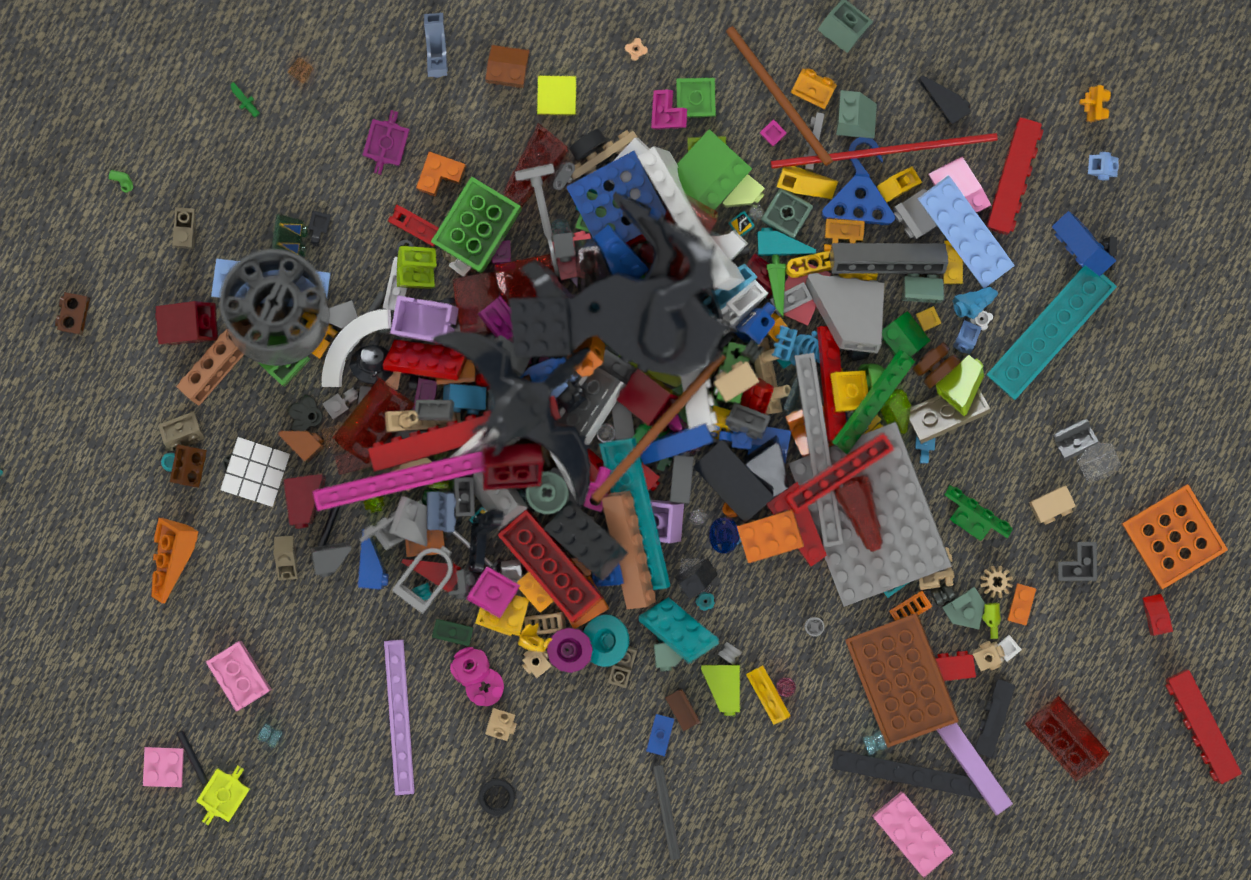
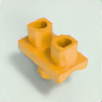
(1093, 103)

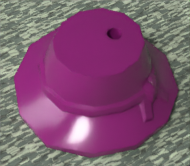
(579, 650)

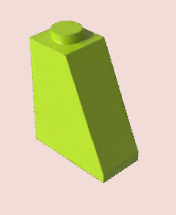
(962, 384)
(724, 686)

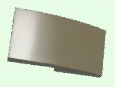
(621, 671)

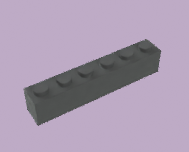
(888, 258)

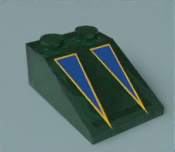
(289, 234)

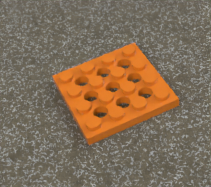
(1194, 513)

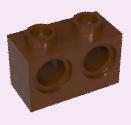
(78, 314)
(188, 466)

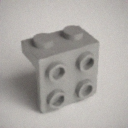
(914, 216)

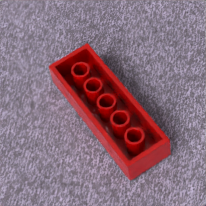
(550, 566)

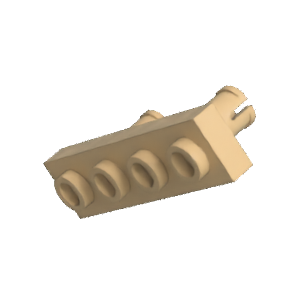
(609, 148)
(765, 371)
(407, 421)

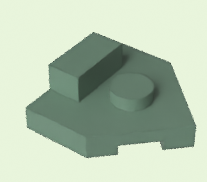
(966, 609)

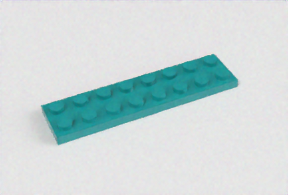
(1050, 331)
(633, 480)

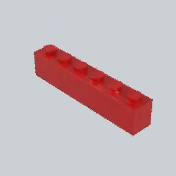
(1013, 176)
(839, 472)
(1203, 726)

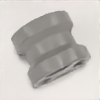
(729, 653)

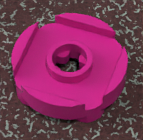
(470, 676)
(494, 691)

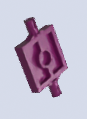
(386, 142)

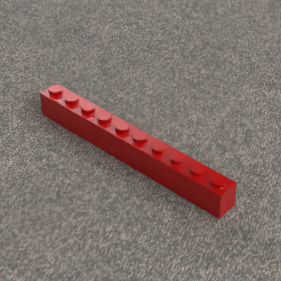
(432, 442)

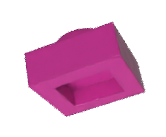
(773, 133)

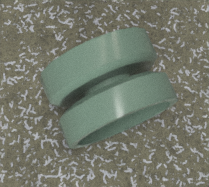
(558, 499)

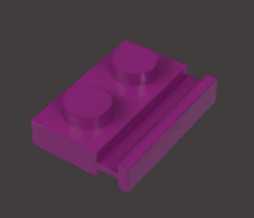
(498, 318)

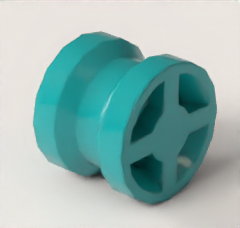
(423, 591)

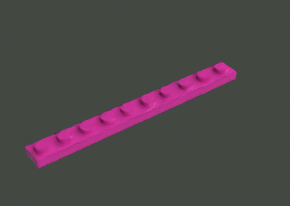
(398, 480)

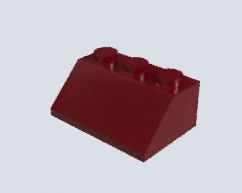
(513, 467)

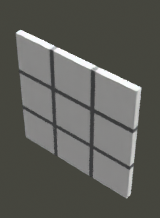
(255, 471)

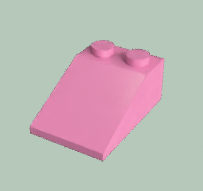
(965, 181)

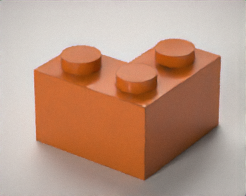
(439, 168)

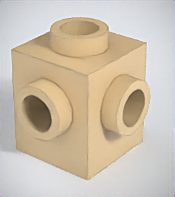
(984, 660)
(538, 669)
(501, 724)

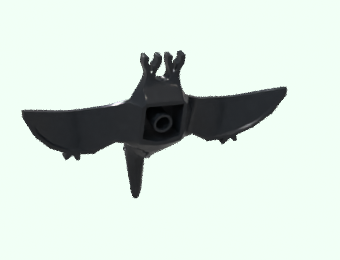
(523, 406)

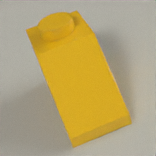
(899, 184)

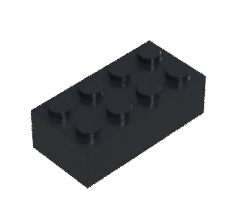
(586, 540)

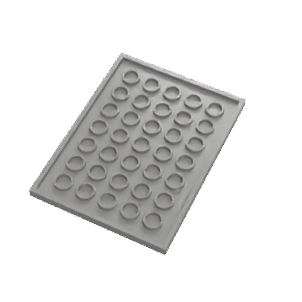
(908, 530)

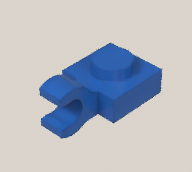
(738, 439)

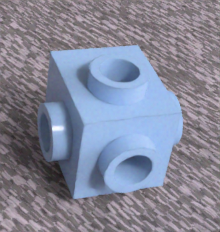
(1103, 165)

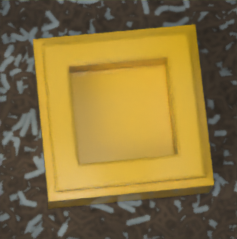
(928, 318)

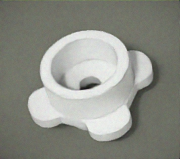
(986, 318)

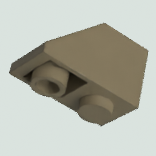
(184, 228)
(285, 557)

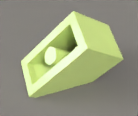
(745, 193)

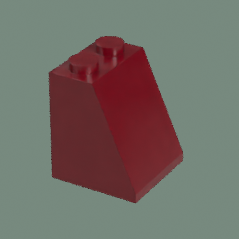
(186, 323)
(647, 397)
(301, 500)

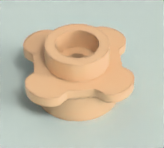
(636, 44)

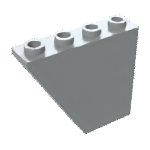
(850, 310)

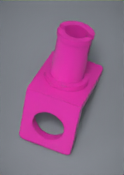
(602, 475)

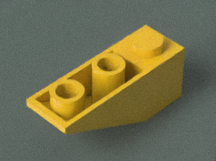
(806, 182)

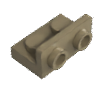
(181, 431)

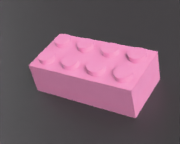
(912, 834)

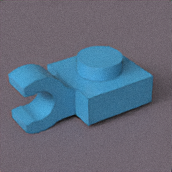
(924, 449)

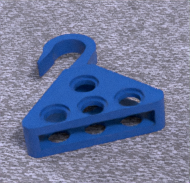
(861, 181)

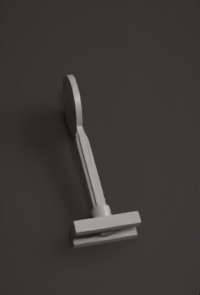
(535, 175)

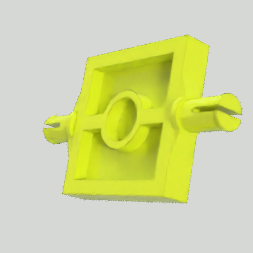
(223, 795)

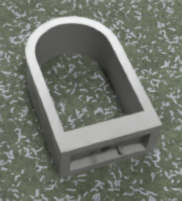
(411, 597)

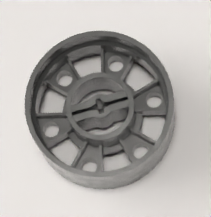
(278, 293)

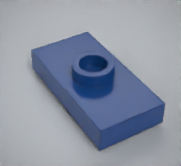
(660, 734)

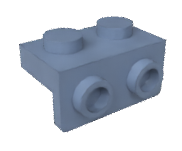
(441, 511)

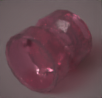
(786, 689)

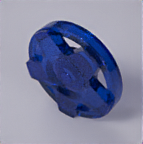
(725, 535)

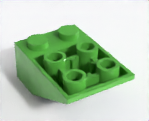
(283, 373)

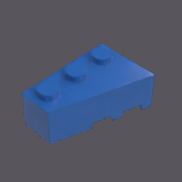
(1082, 244)
(618, 254)

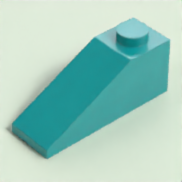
(777, 243)

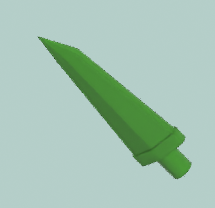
(777, 280)

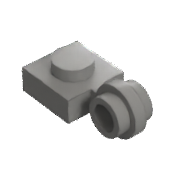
(337, 406)

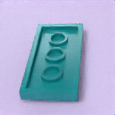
(678, 630)

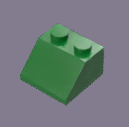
(904, 335)

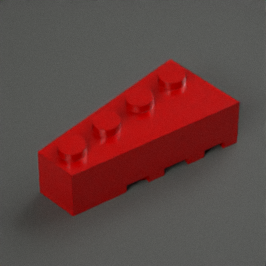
(813, 548)

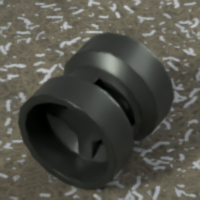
(942, 594)

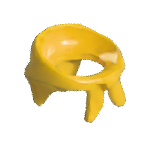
(529, 637)

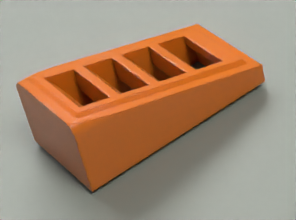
(927, 605)

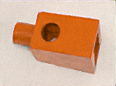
(595, 357)

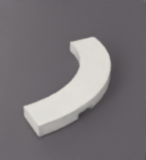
(346, 341)

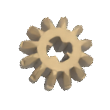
(989, 581)

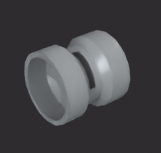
(814, 626)

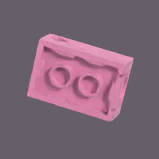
(238, 676)

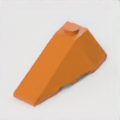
(175, 547)

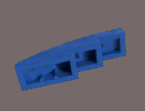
(677, 443)

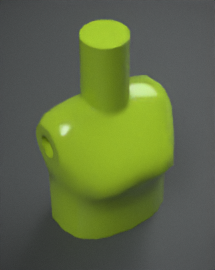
(992, 618)

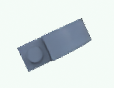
(436, 45)

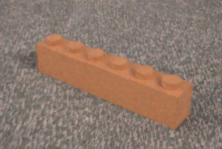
(625, 530)

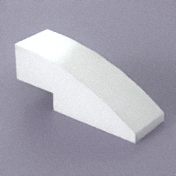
(743, 303)

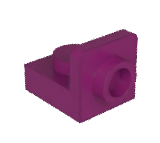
(503, 254)

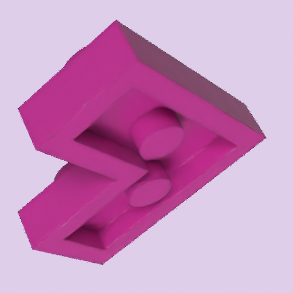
(663, 114)

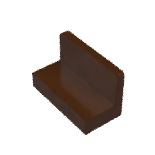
(682, 709)

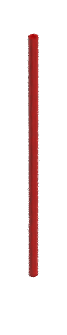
(887, 150)

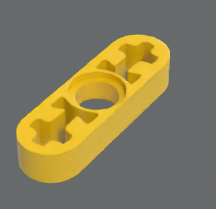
(808, 270)

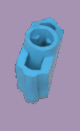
(973, 302)

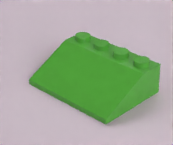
(711, 170)
(476, 225)

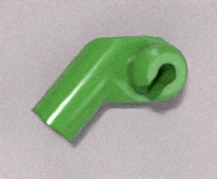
(123, 178)

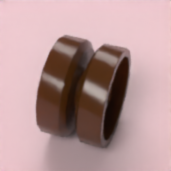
(936, 365)

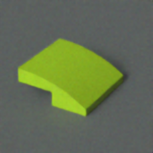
(416, 267)

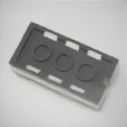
(601, 394)

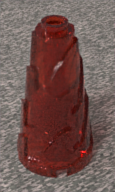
(860, 508)

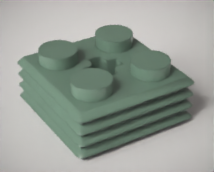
(775, 217)

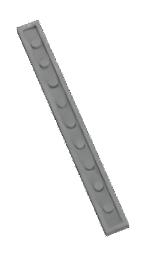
(817, 444)

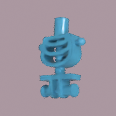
(795, 345)

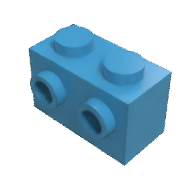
(466, 398)

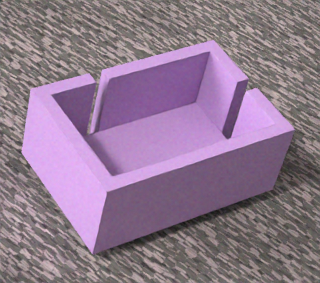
(422, 320)

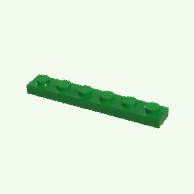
(873, 401)

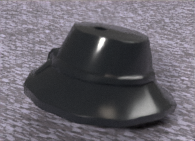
(368, 368)

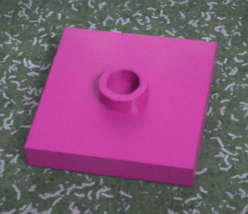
(493, 592)

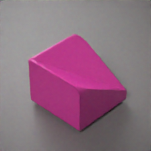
(677, 424)

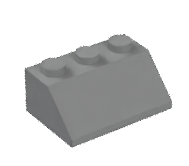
(502, 499)

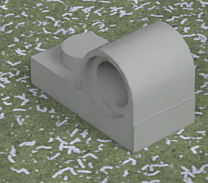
(513, 571)

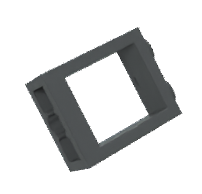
(681, 478)

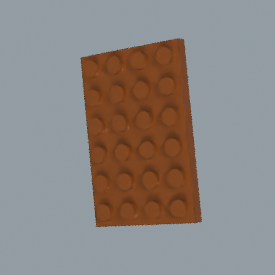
(902, 680)

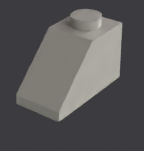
(342, 314)

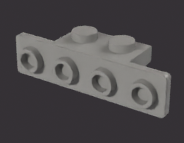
(382, 533)

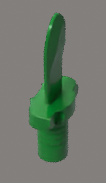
(246, 103)

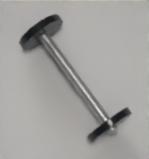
(466, 543)

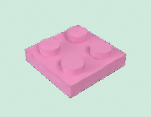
(163, 767)

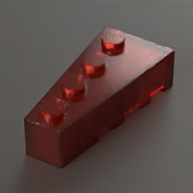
(541, 150)

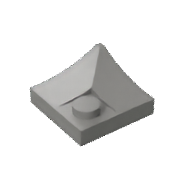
(410, 521)

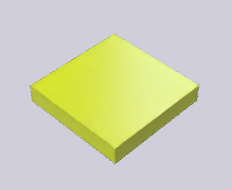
(556, 95)

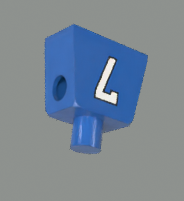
(756, 324)

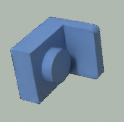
(967, 337)

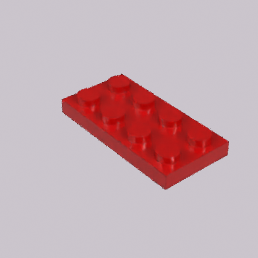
(424, 360)

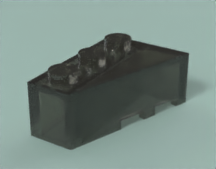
(589, 263)

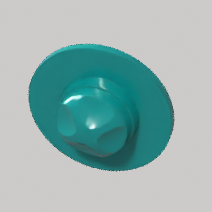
(608, 640)

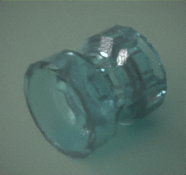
(265, 734)
(870, 744)

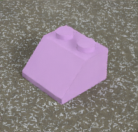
(668, 520)

